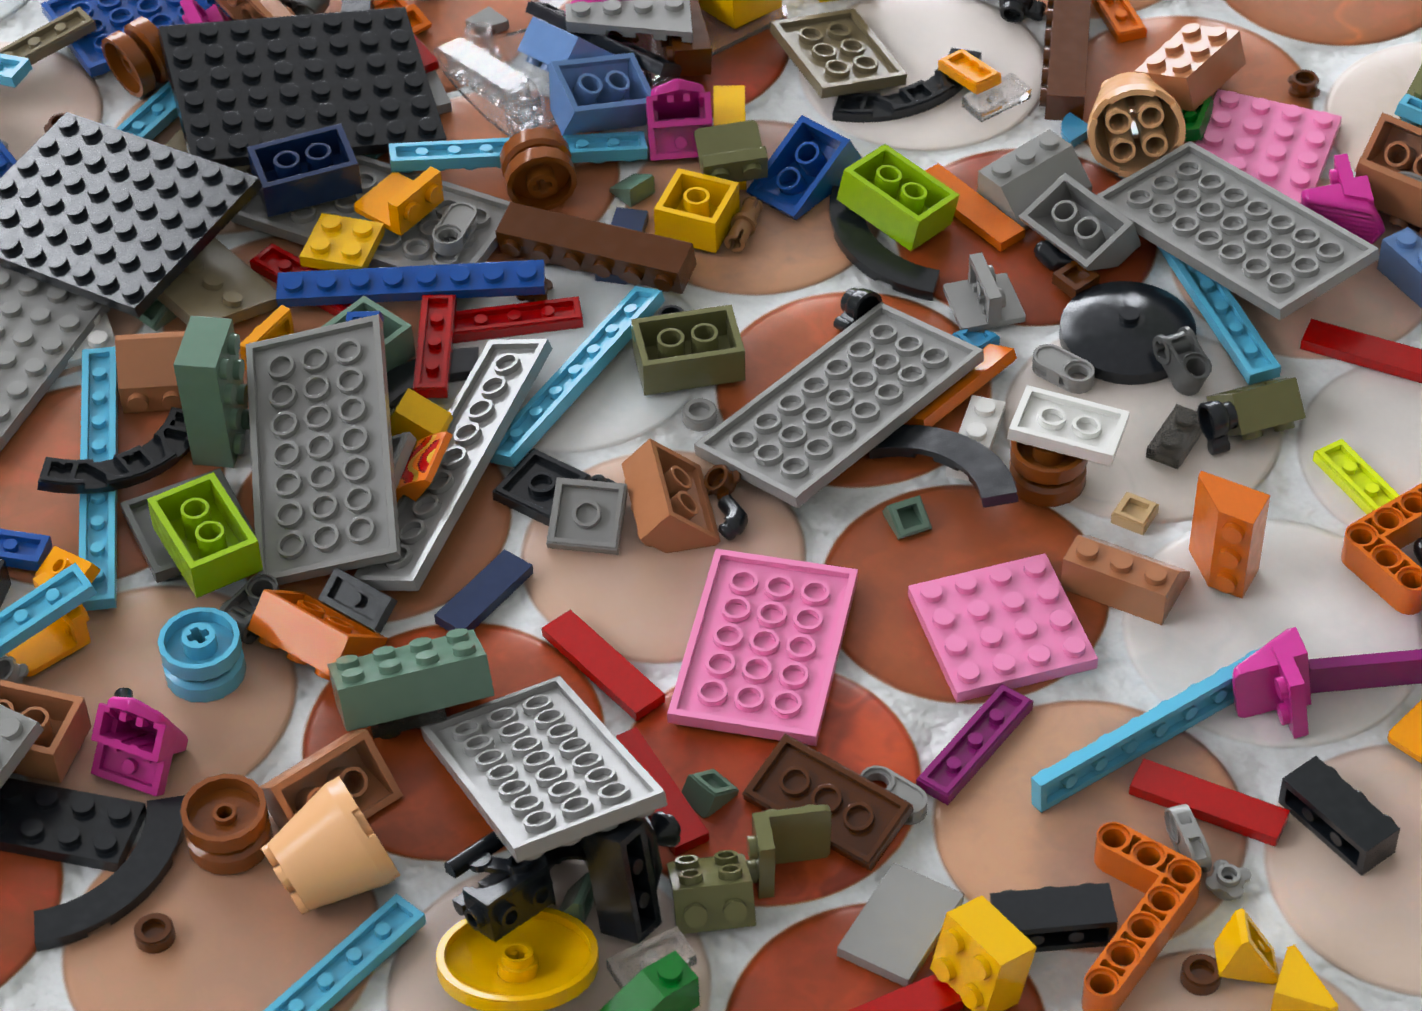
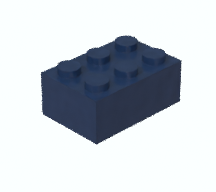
(305, 169)

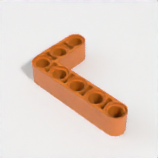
(1375, 556)
(1169, 885)

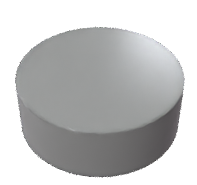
(699, 414)

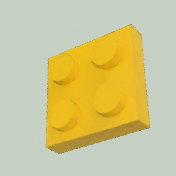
(341, 243)

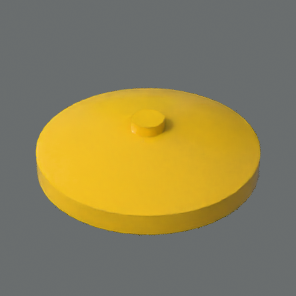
(526, 970)

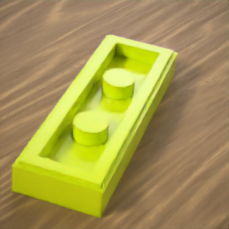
(1354, 476)

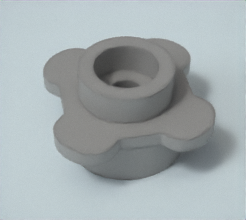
(11, 670)
(1225, 888)

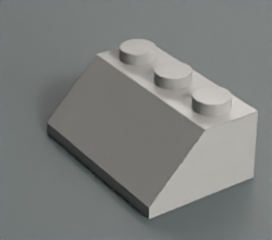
(1028, 172)
(1082, 225)

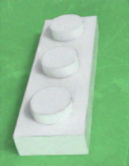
(980, 424)

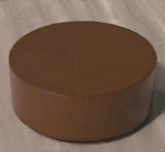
(154, 933)
(1200, 974)

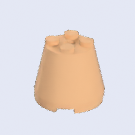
(1136, 137)
(329, 851)

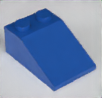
(804, 168)

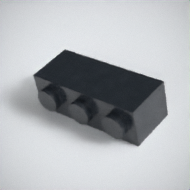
(1339, 815)
(623, 881)
(1061, 915)

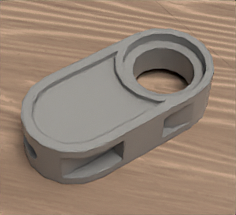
(456, 222)
(1057, 364)
(901, 787)
(1187, 835)

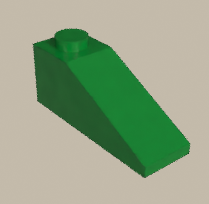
(659, 987)

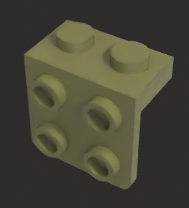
(732, 151)
(786, 838)
(712, 892)

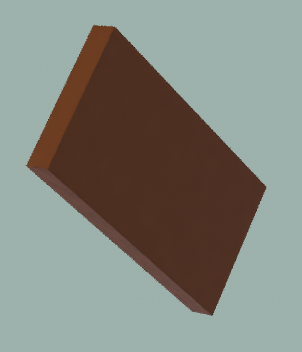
(862, 812)

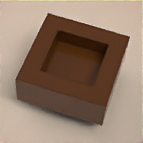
(1074, 279)

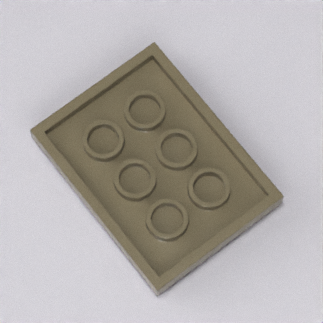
(838, 53)
(219, 287)

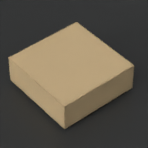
(1134, 513)

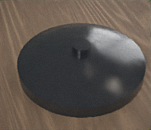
(1116, 327)

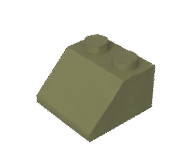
(1264, 406)

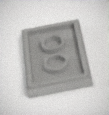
(899, 925)

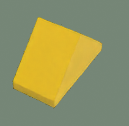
(419, 416)
(1245, 952)
(1300, 987)

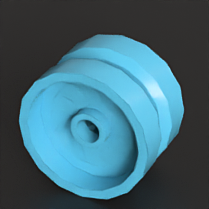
(202, 654)

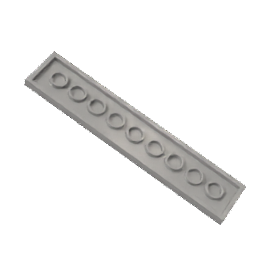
(478, 425)

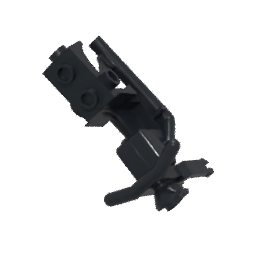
(525, 888)

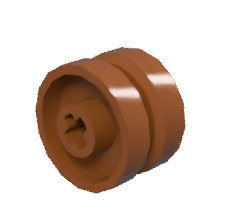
(136, 57)
(538, 168)
(1045, 475)
(226, 823)

